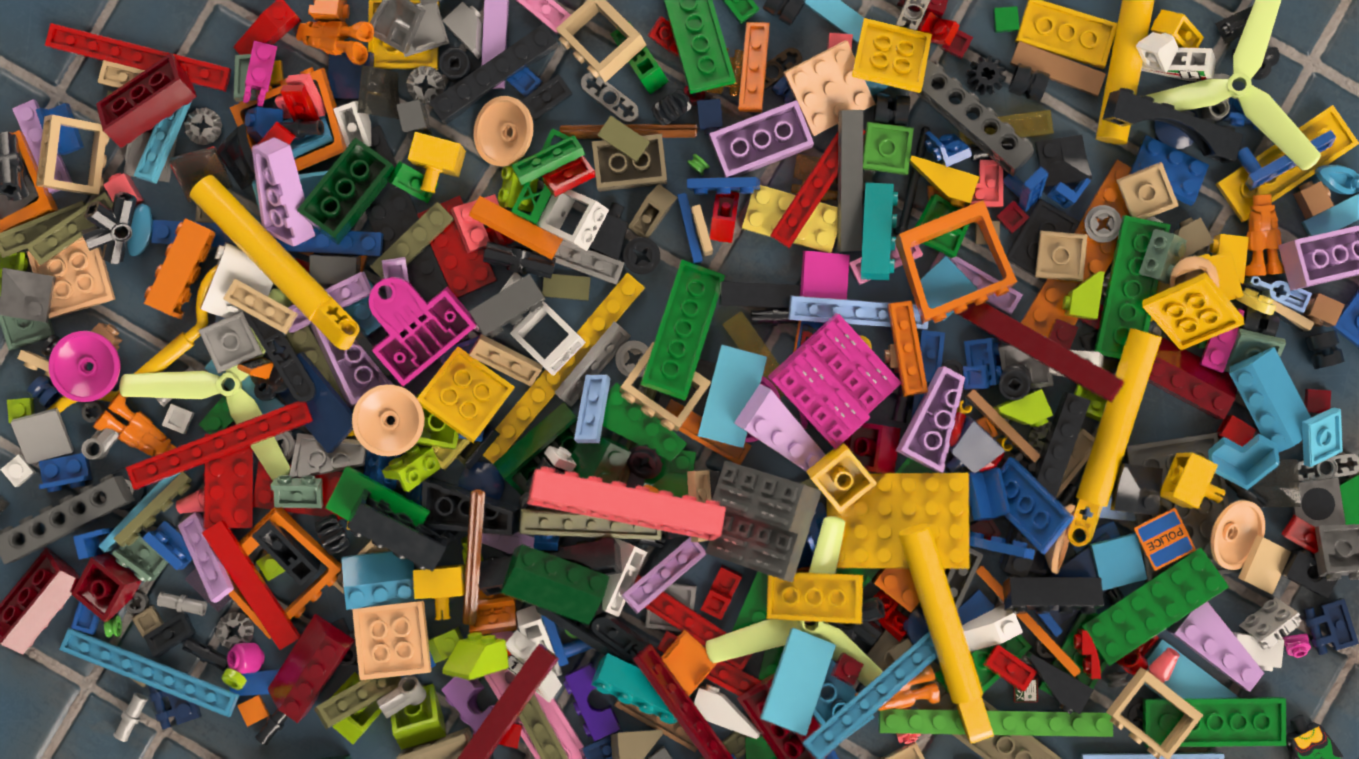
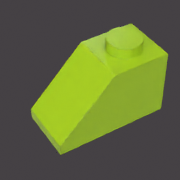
(1085, 298)
(443, 644)

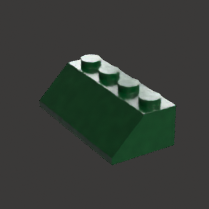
(346, 191)
(523, 458)
(599, 460)
(554, 584)

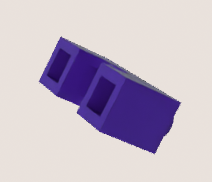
(598, 721)

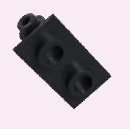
(1233, 26)

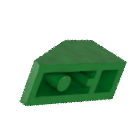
(644, 66)

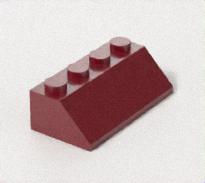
(145, 101)
(1200, 387)
(35, 600)
(308, 668)
(776, 736)

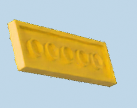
(1234, 186)

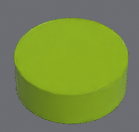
(234, 679)

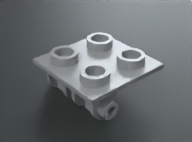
(1269, 620)

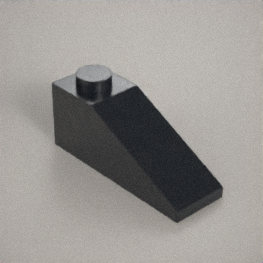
(287, 552)
(1063, 687)

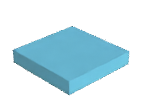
(1322, 436)

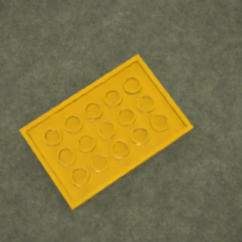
(901, 502)

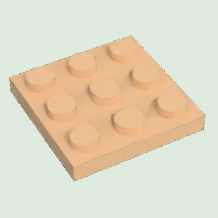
(826, 85)
(79, 278)
(391, 640)

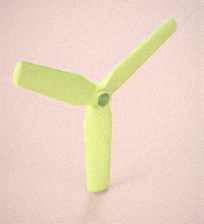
(1254, 102)
(204, 385)
(774, 632)

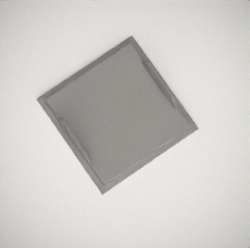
(430, 32)
(134, 153)

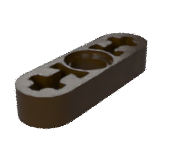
(782, 57)

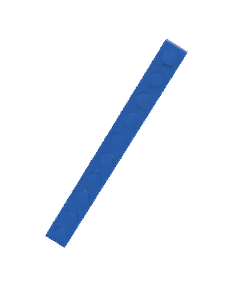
(353, 243)

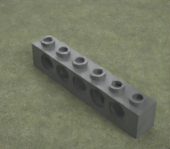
(1009, 160)
(116, 494)

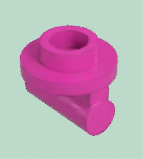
(1297, 645)

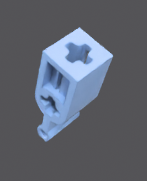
(1295, 300)

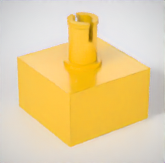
(436, 157)
(841, 477)
(1190, 481)
(440, 585)

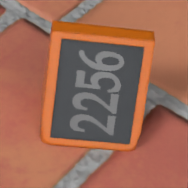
(257, 367)

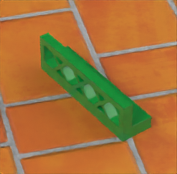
(544, 195)

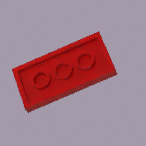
(462, 270)
(229, 490)
(264, 495)

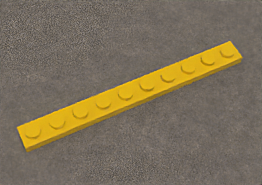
(544, 387)

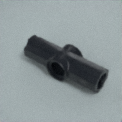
(519, 260)

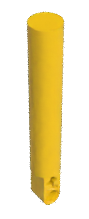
(1125, 62)
(275, 262)
(1114, 432)
(946, 629)

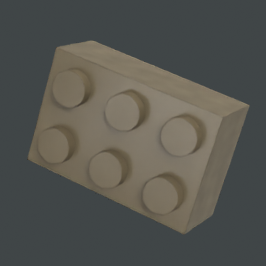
(618, 171)

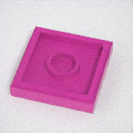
(824, 275)

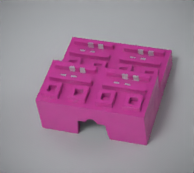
(835, 380)

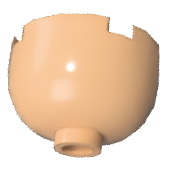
(1193, 267)

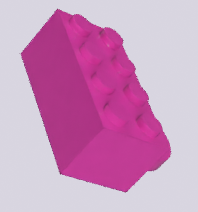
(416, 329)

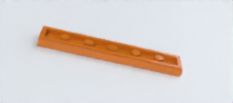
(1031, 624)

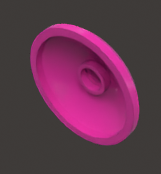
(70, 361)

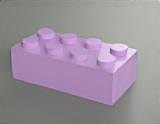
(761, 140)
(1321, 258)

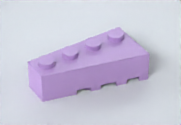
(280, 192)
(351, 368)
(777, 428)
(929, 430)
(1214, 642)

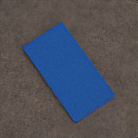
(1032, 507)

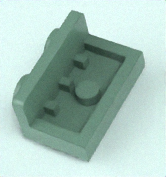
(1162, 255)
(297, 492)
(141, 559)

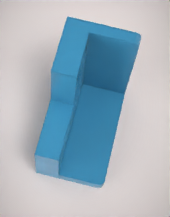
(1247, 463)

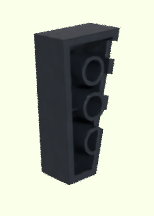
(451, 507)
(396, 532)

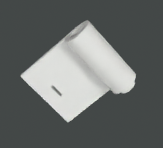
(232, 265)

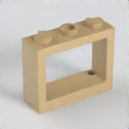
(615, 60)
(49, 149)
(650, 407)
(1180, 731)

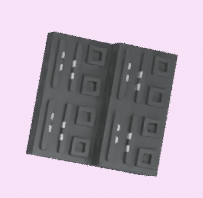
(763, 520)

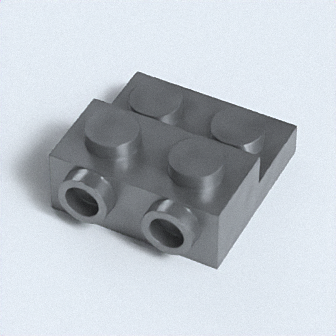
(1338, 551)

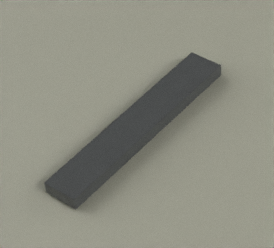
(850, 180)

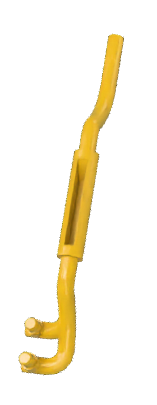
(170, 352)

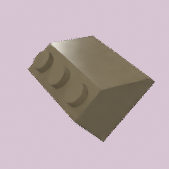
(443, 748)

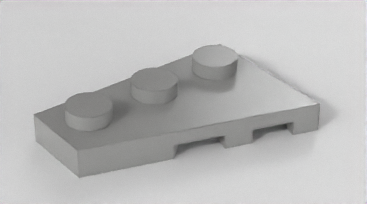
(313, 460)

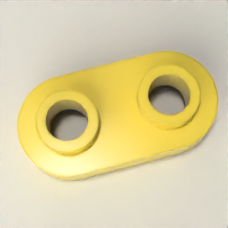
(1259, 303)

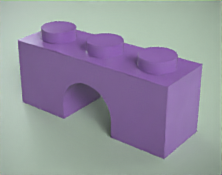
(463, 695)

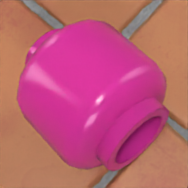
(245, 658)

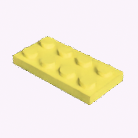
(769, 206)

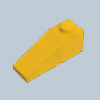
(950, 182)

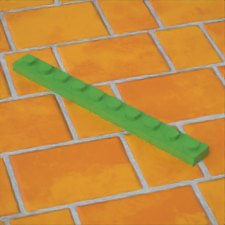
(1002, 722)

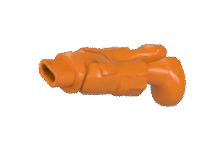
(331, 35)
(1263, 235)
(138, 433)
(907, 697)

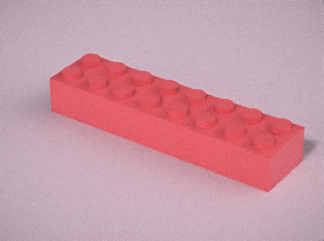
(626, 504)

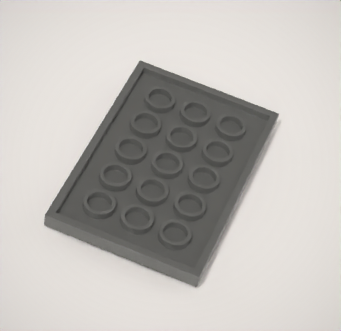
(1196, 520)

